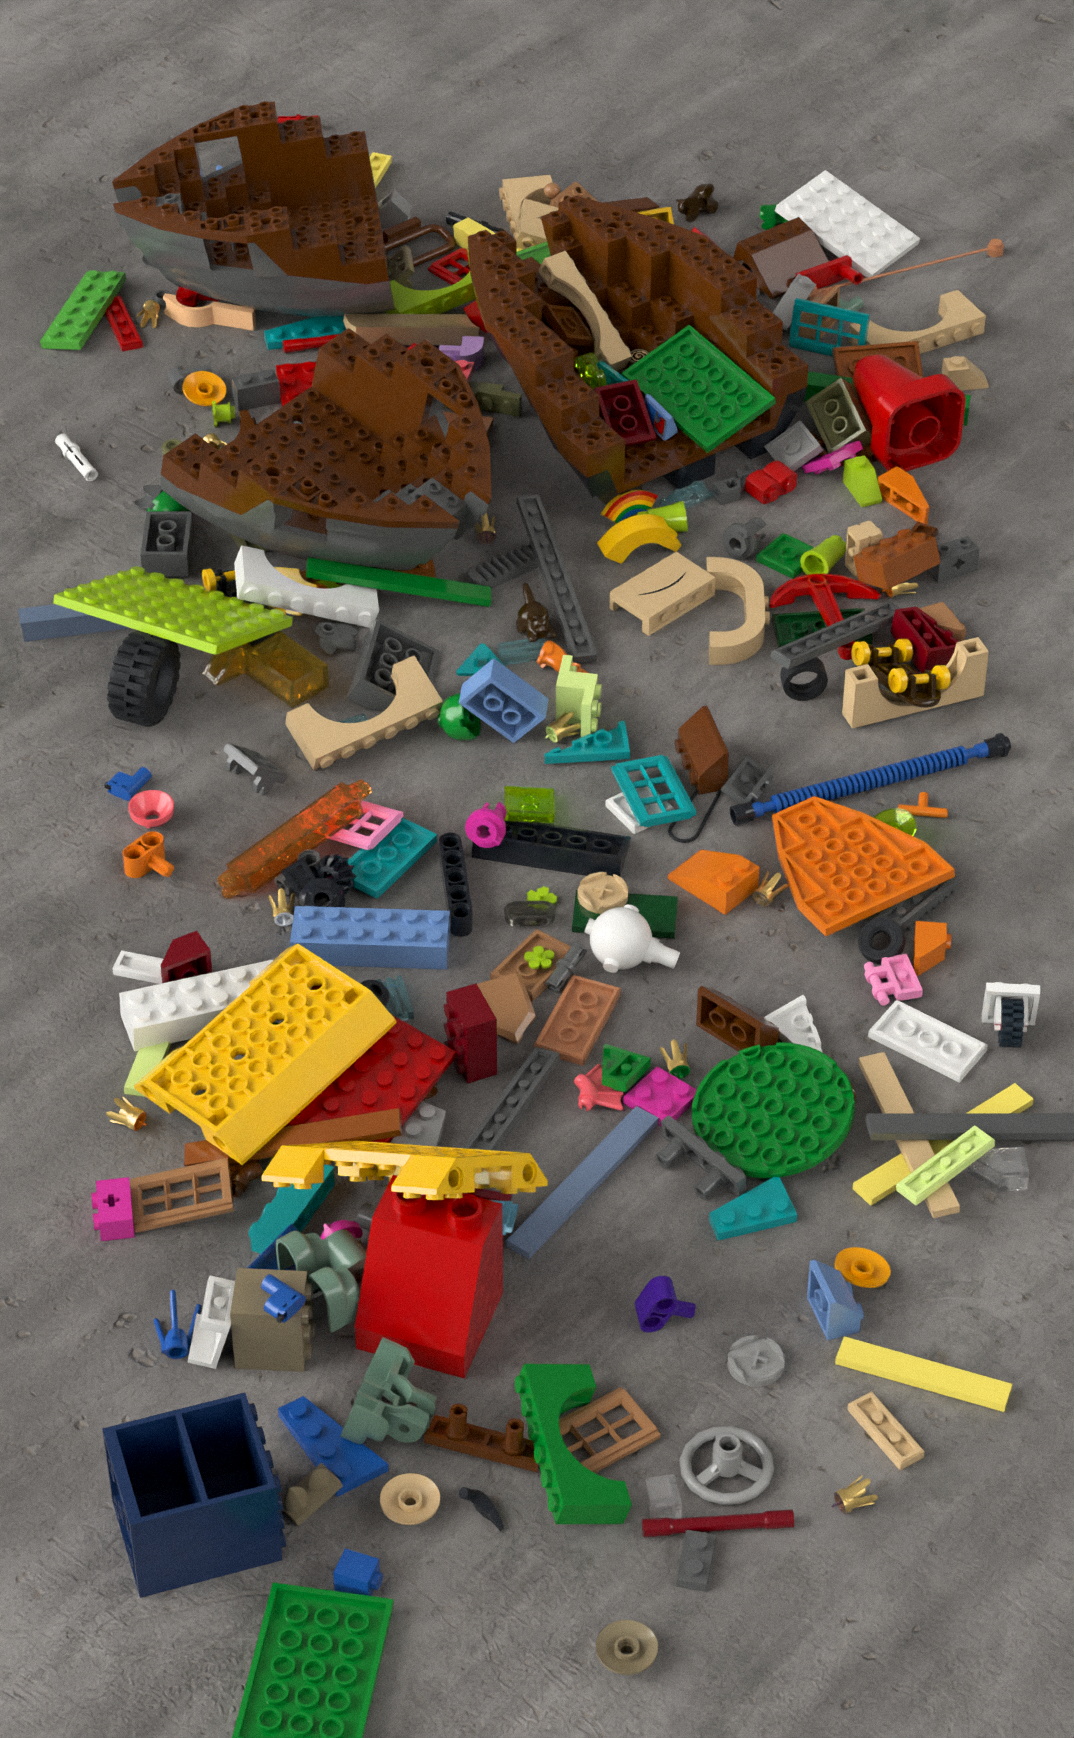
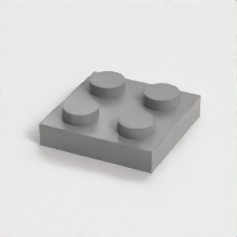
(794, 446)

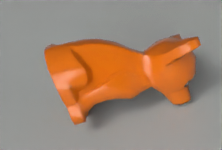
(552, 655)

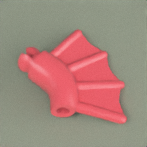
(593, 1091)

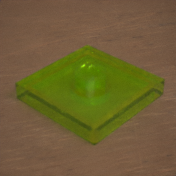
(529, 804)

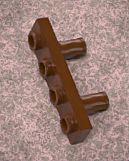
(501, 1447)

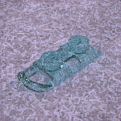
(697, 488)

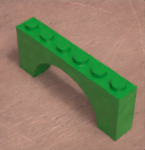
(572, 1489)

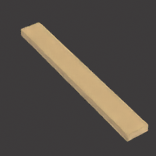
(915, 1152)

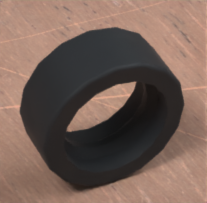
(806, 691)

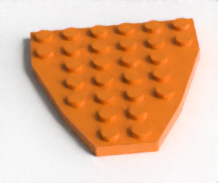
(850, 863)

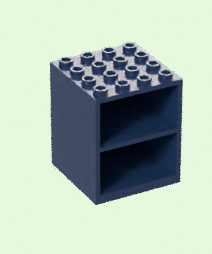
(194, 1494)

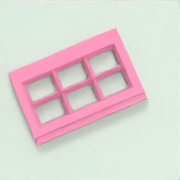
(391, 820)

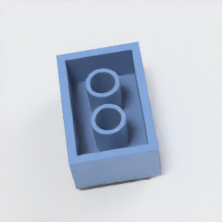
(503, 700)

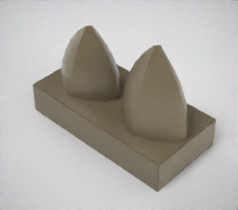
(310, 1494)

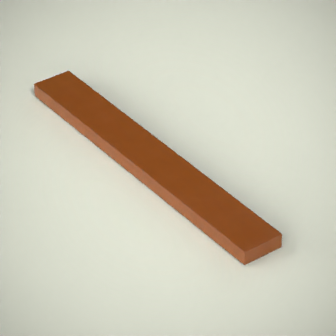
(352, 1128)

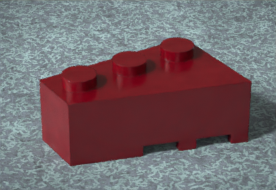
(929, 642)

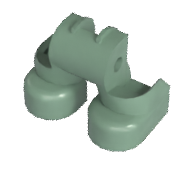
(330, 1265)
(387, 1378)

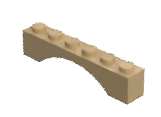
(563, 277)

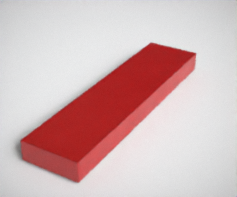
(123, 325)

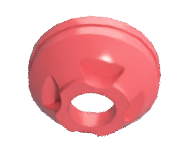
(151, 803)

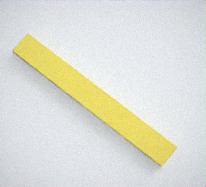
(883, 1179)

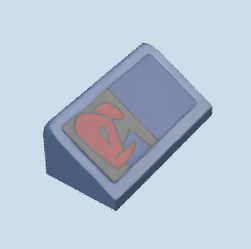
(661, 420)

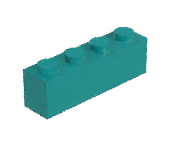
(289, 1207)

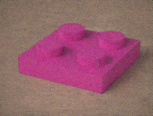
(661, 1095)

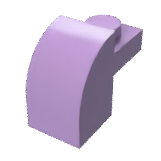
(470, 350)

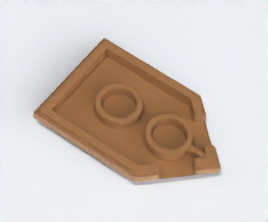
(510, 1005)

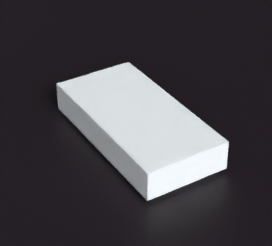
(138, 967)

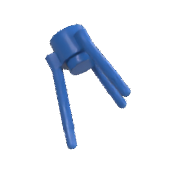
(176, 1343)

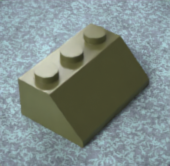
(840, 416)

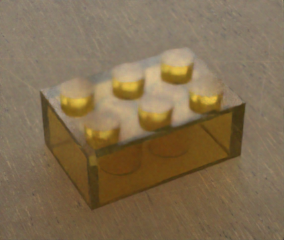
(286, 669)

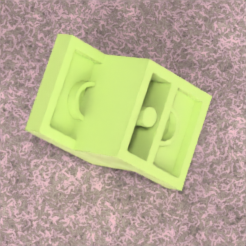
(578, 694)

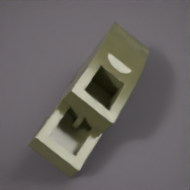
(494, 398)

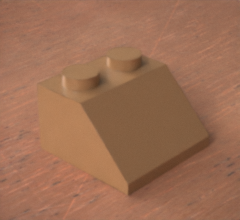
(828, 297)

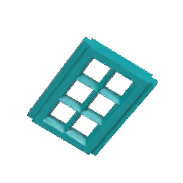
(827, 311)
(668, 776)

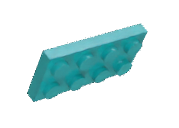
(391, 857)

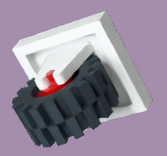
(1011, 1010)

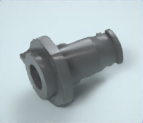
(741, 539)

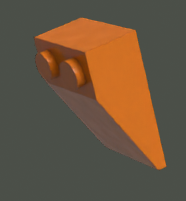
(717, 878)

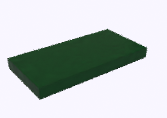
(794, 626)
(656, 909)

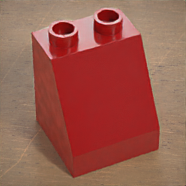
(431, 1278)

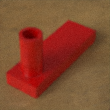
(833, 272)

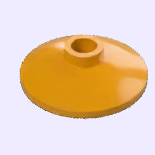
(203, 388)
(862, 1267)

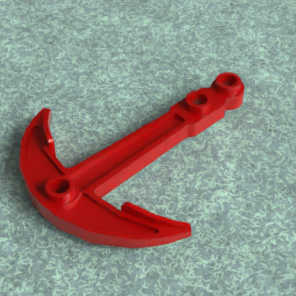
(821, 590)

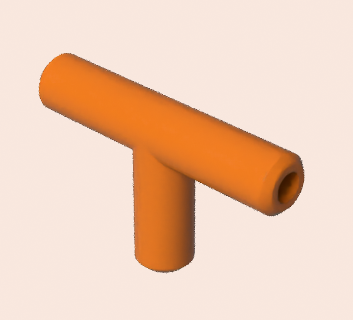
(923, 809)

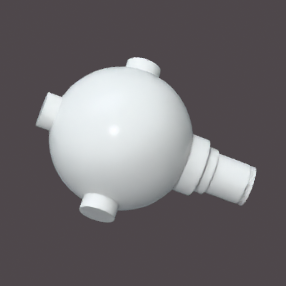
(624, 940)

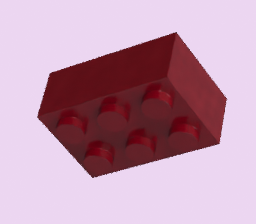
(471, 1033)

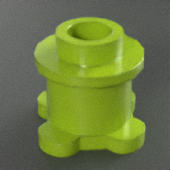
(223, 413)

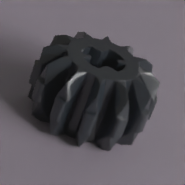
(336, 869)

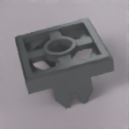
(256, 764)

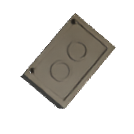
(257, 1335)

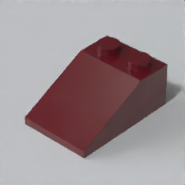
(625, 411)

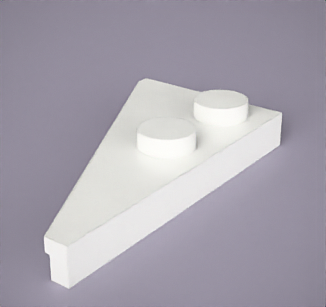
(796, 1024)

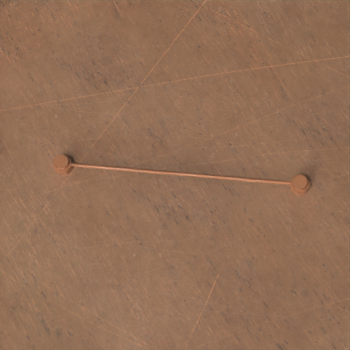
(994, 249)

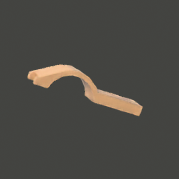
(214, 313)

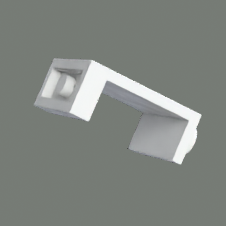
(213, 1324)

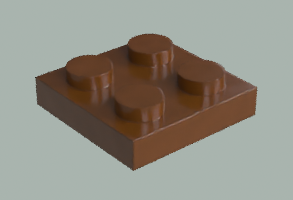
(567, 325)

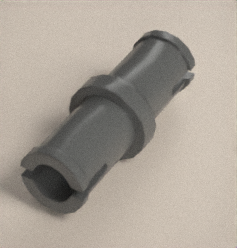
(565, 967)

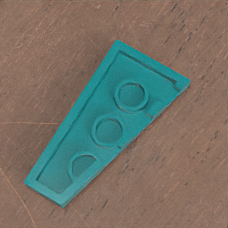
(304, 329)

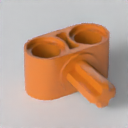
(146, 854)

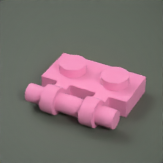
(900, 977)

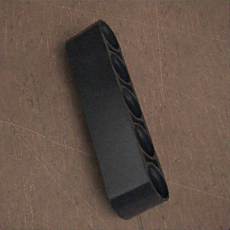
(455, 884)

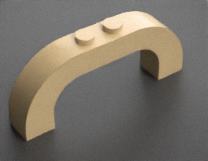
(745, 641)

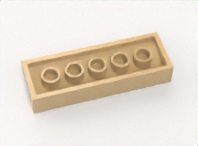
(412, 328)

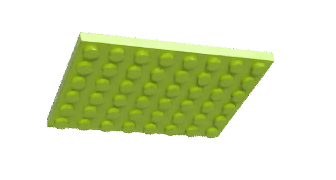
(174, 610)

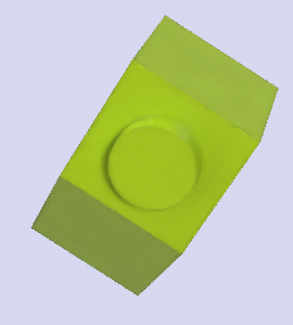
(861, 481)

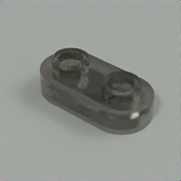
(529, 913)

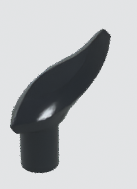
(482, 1505)

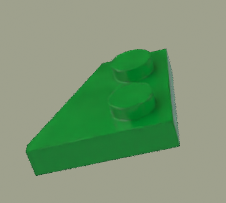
(622, 1067)

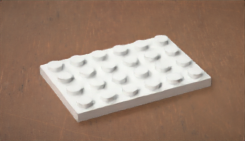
(848, 224)

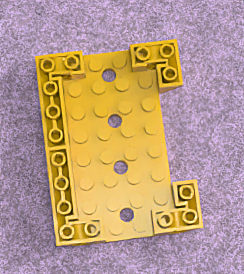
(283, 1062)
(417, 1168)

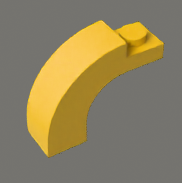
(634, 532)

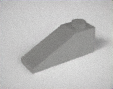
(799, 288)

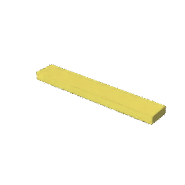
(924, 1374)

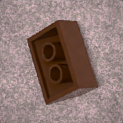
(703, 752)
(732, 1021)

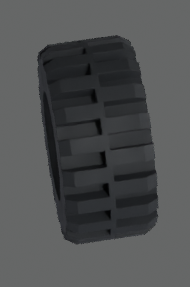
(143, 679)

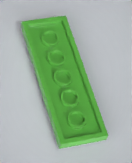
(83, 310)

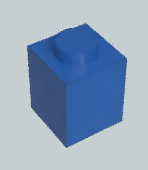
(357, 1573)

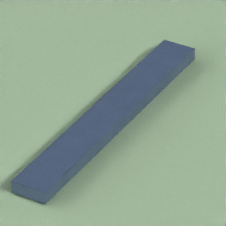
(582, 1182)

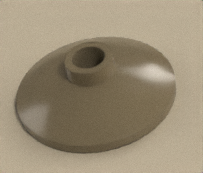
(626, 1637)

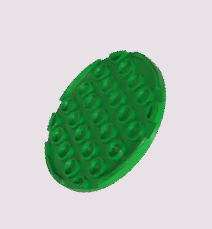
(774, 1109)

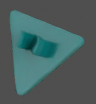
(477, 660)

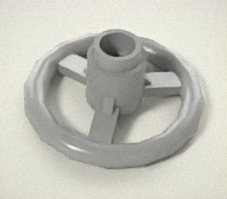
(727, 1463)

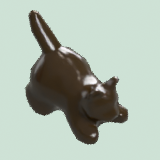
(698, 201)
(534, 618)

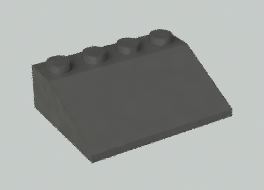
(380, 650)

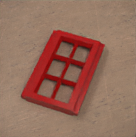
(438, 267)

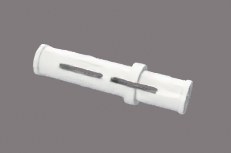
(65, 445)

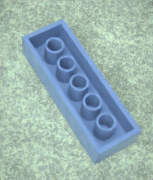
(374, 936)

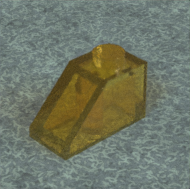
(227, 665)

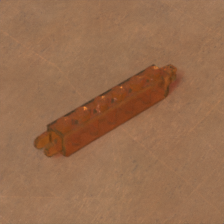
(300, 833)

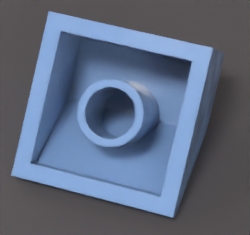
(833, 1301)

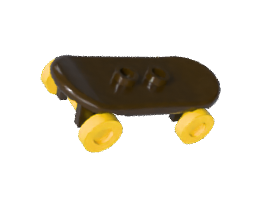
(899, 678)

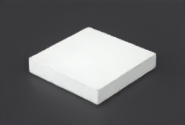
(620, 808)

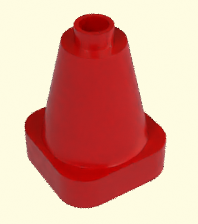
(911, 416)

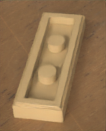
(885, 1430)

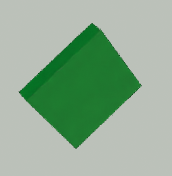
(784, 555)

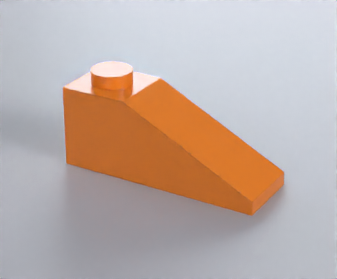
(903, 493)

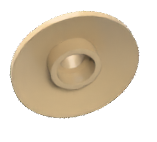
(410, 1489)

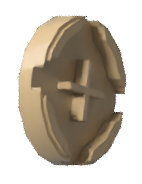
(602, 892)

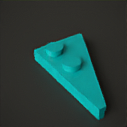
(594, 747)

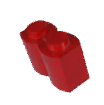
(771, 482)

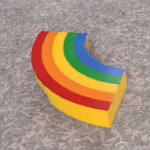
(628, 504)

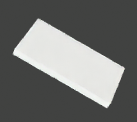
(927, 1041)

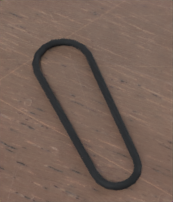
(702, 824)

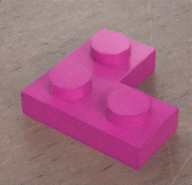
(832, 460)

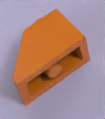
(929, 945)

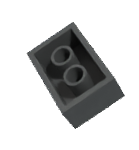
(167, 543)

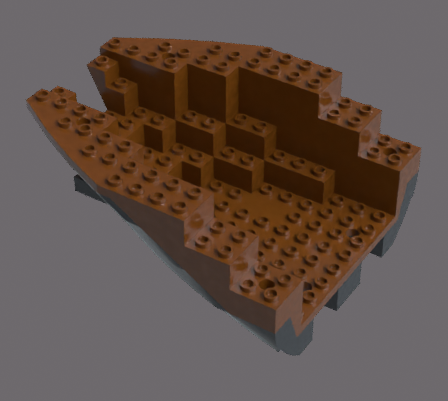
(651, 286)

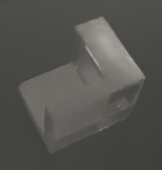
(663, 1497)

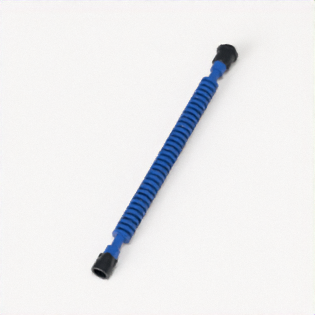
(874, 778)

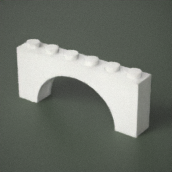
(263, 584)

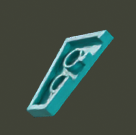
(754, 1211)

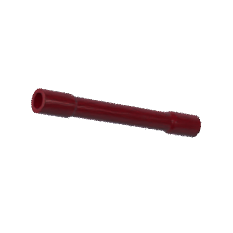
(667, 1526)

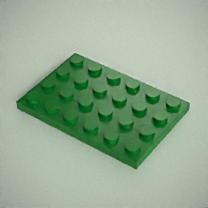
(700, 388)
(314, 1664)

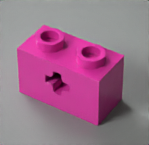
(114, 1209)

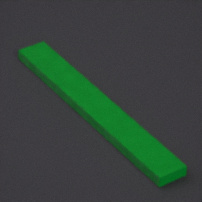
(398, 582)

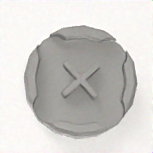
(756, 1361)

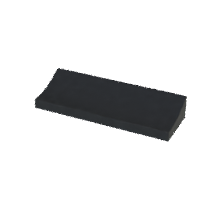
(558, 849)

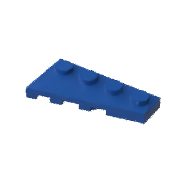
(322, 1443)

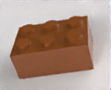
(896, 559)

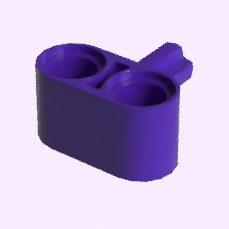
(659, 1303)

